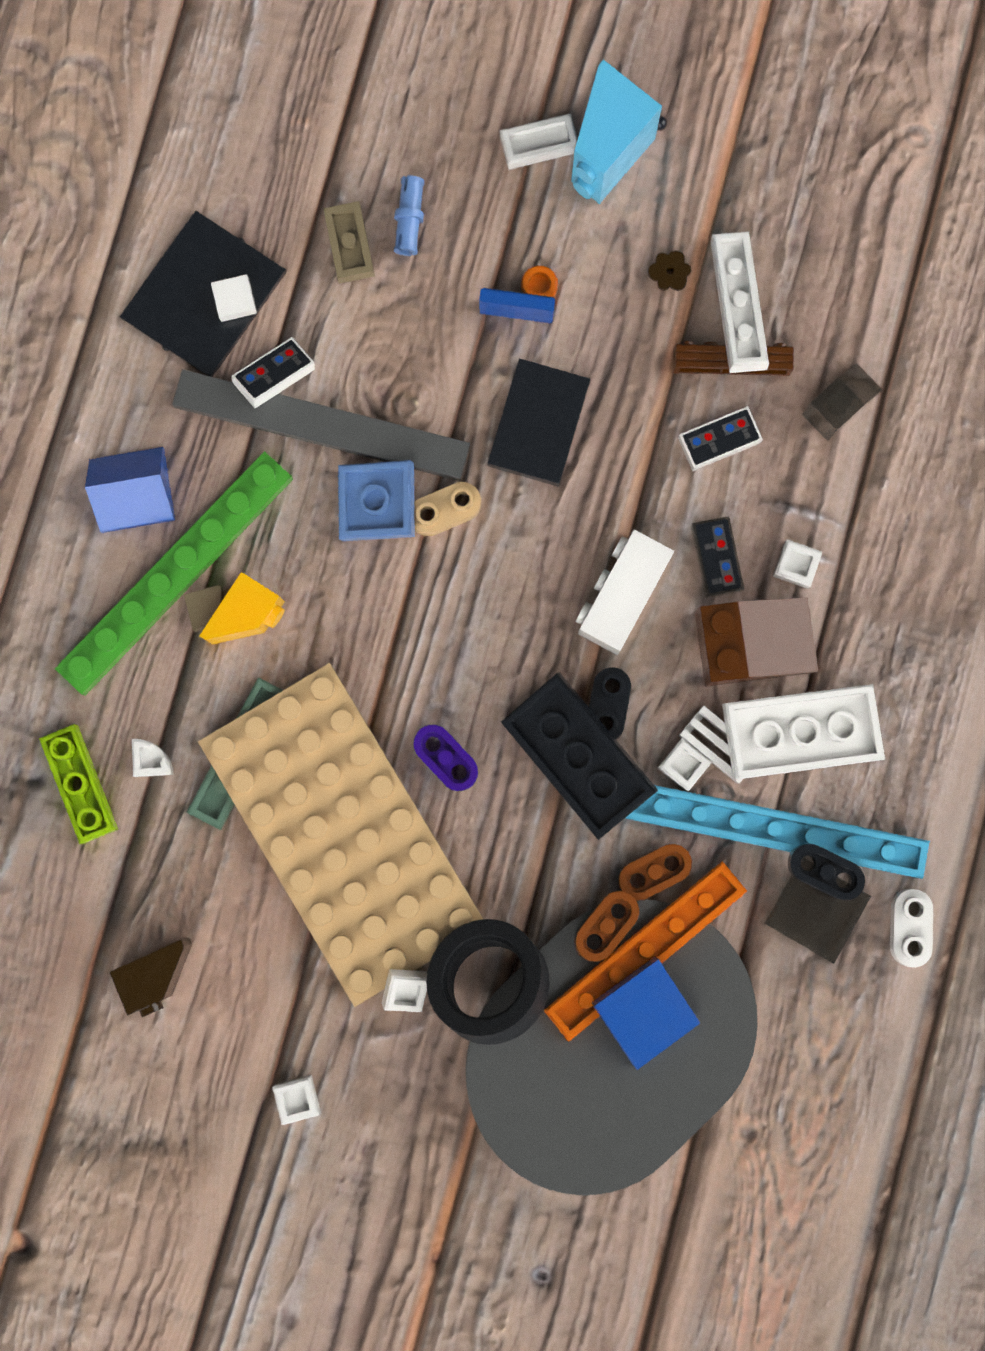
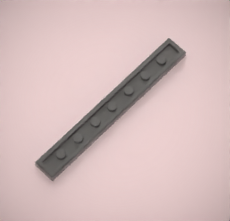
(323, 426)

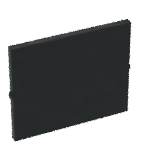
(178, 299)

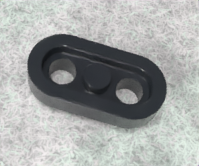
(611, 704)
(825, 871)

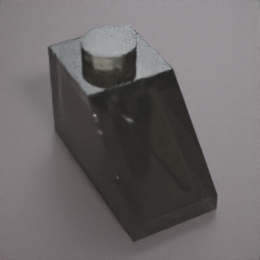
(841, 401)

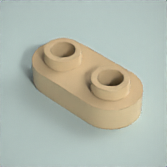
(446, 510)

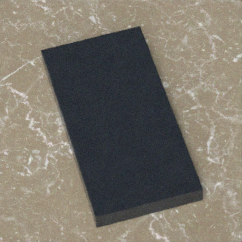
(579, 756)

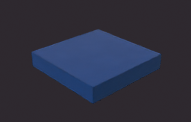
(645, 1013)

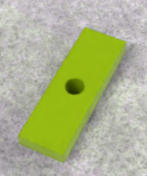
(88, 805)

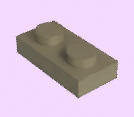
(349, 242)

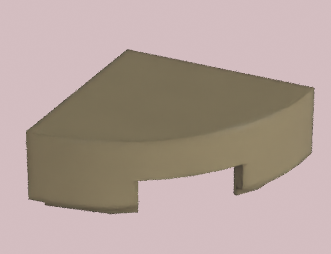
(202, 605)

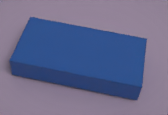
(516, 305)

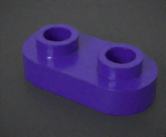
(445, 758)

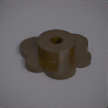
(672, 262)

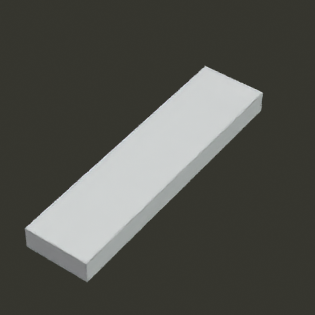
(739, 302)

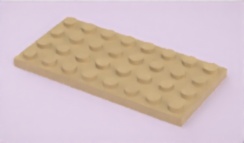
(340, 832)

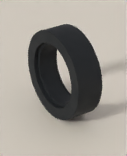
(450, 956)

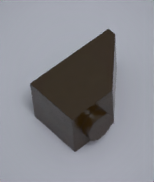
(151, 978)

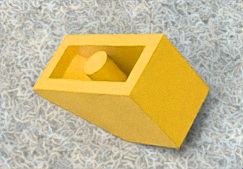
(244, 612)

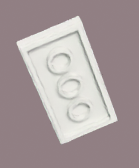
(803, 731)

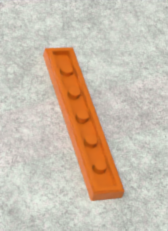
(657, 939)

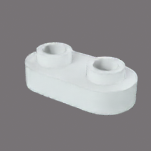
(910, 928)

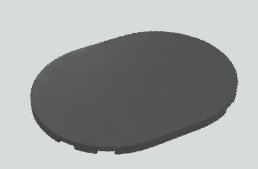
(578, 1108)

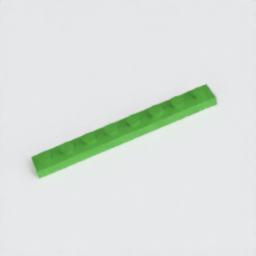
(174, 574)

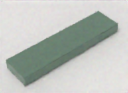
(212, 800)

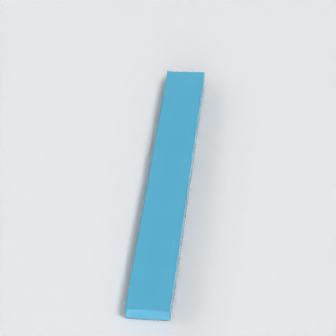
(783, 830)

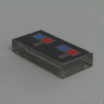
(717, 557)

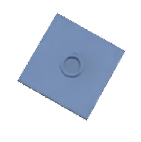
(376, 500)

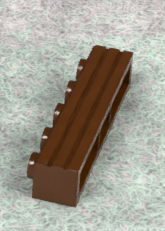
(713, 359)

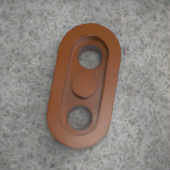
(653, 870)
(606, 927)

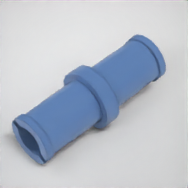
(409, 215)

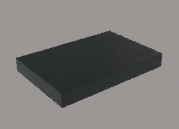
(538, 422)

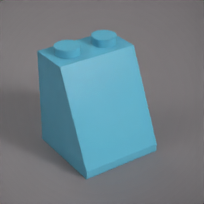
(613, 134)

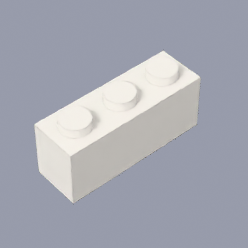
(623, 591)

